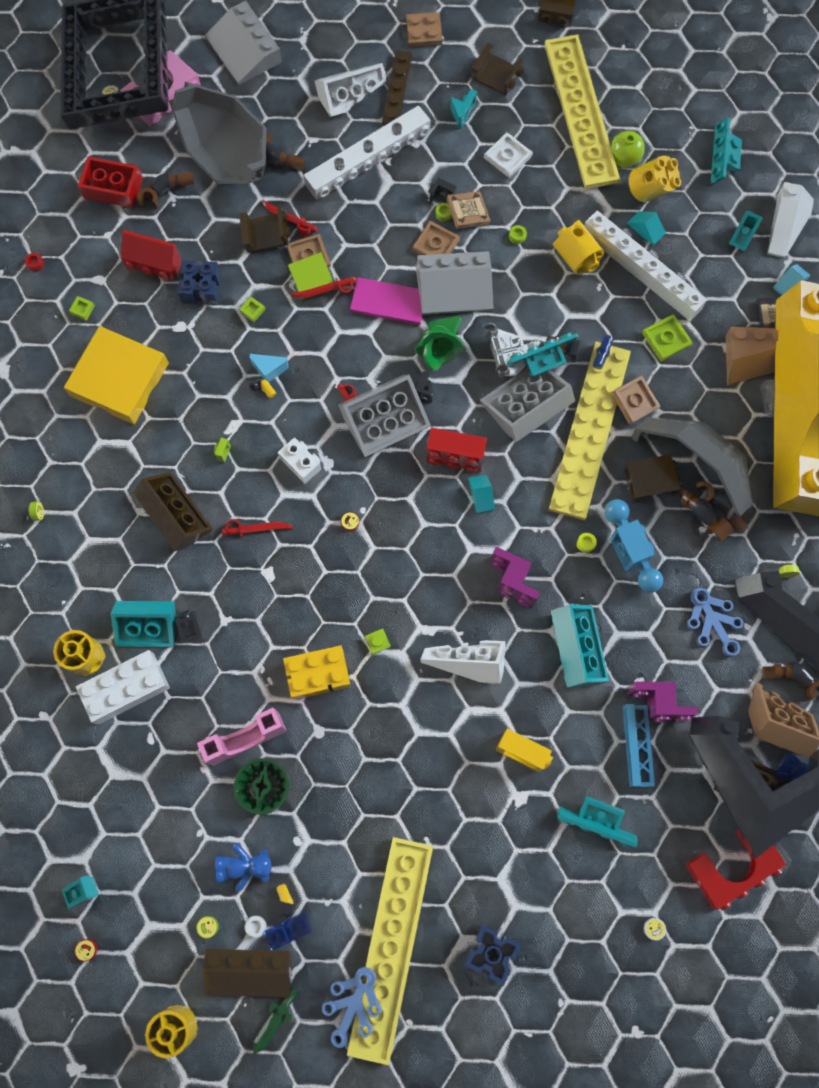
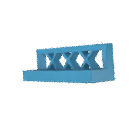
(633, 745)

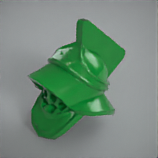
(440, 343)

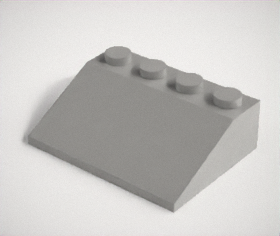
(243, 43)
(455, 282)
(528, 402)
(384, 415)

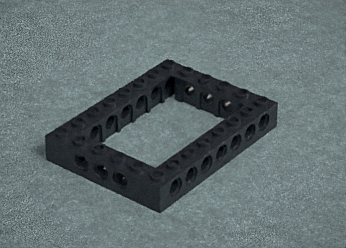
(92, 14)

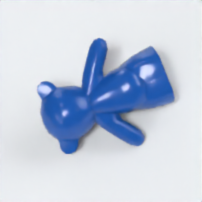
(243, 867)

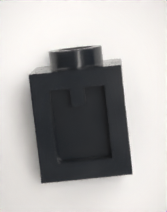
(441, 188)
(423, 387)
(188, 626)

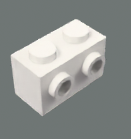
(300, 460)

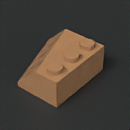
(750, 353)
(782, 723)

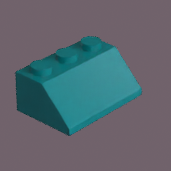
(144, 623)

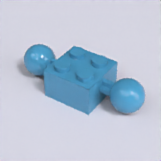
(633, 546)

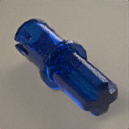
(603, 352)

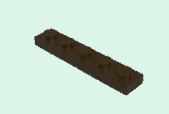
(397, 86)

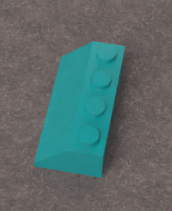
(579, 645)

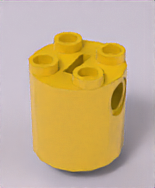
(654, 178)
(578, 248)
(79, 653)
(171, 1031)

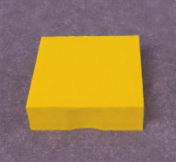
(116, 374)

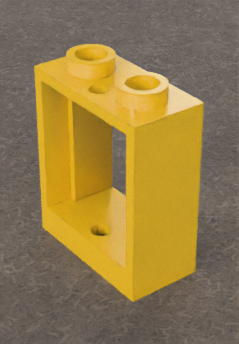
(524, 751)

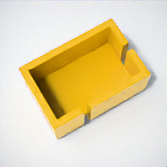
(314, 671)

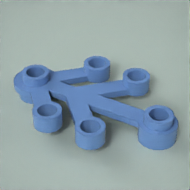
(713, 619)
(354, 1005)

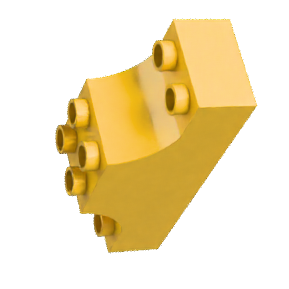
(797, 401)

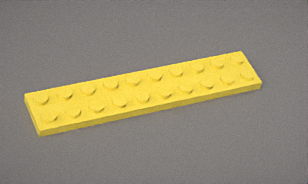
(582, 112)
(588, 435)
(392, 946)

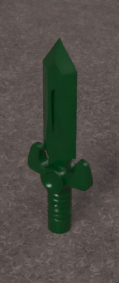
(274, 1022)

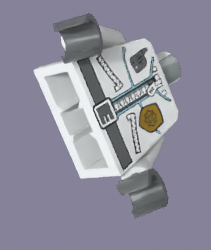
(503, 347)

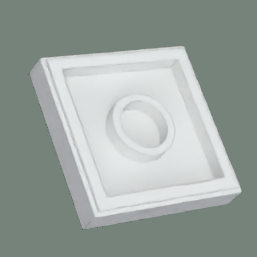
(508, 155)

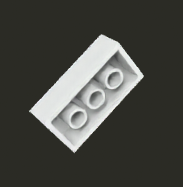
(122, 687)

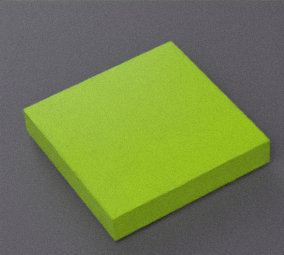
(310, 272)
(667, 337)

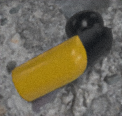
(262, 385)
(286, 901)

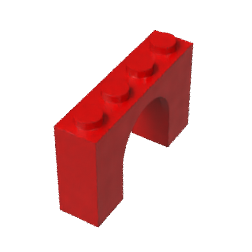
(721, 891)

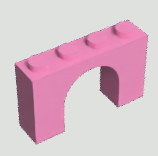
(178, 73)
(220, 748)

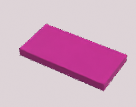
(387, 301)

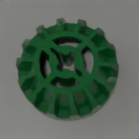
(243, 783)

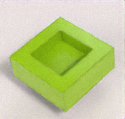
(81, 308)
(252, 309)
(222, 449)
(377, 641)

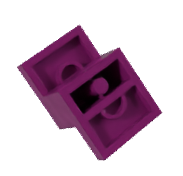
(512, 581)
(661, 701)

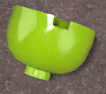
(627, 149)

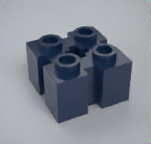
(199, 282)
(479, 958)

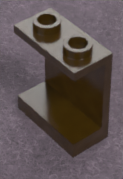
(557, 12)
(496, 72)
(265, 231)
(652, 477)

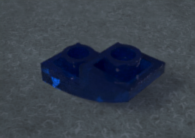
(288, 931)

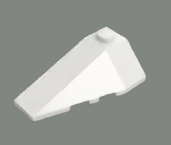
(345, 89)
(790, 216)
(476, 662)

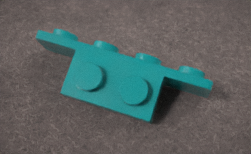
(725, 151)
(544, 358)
(599, 818)

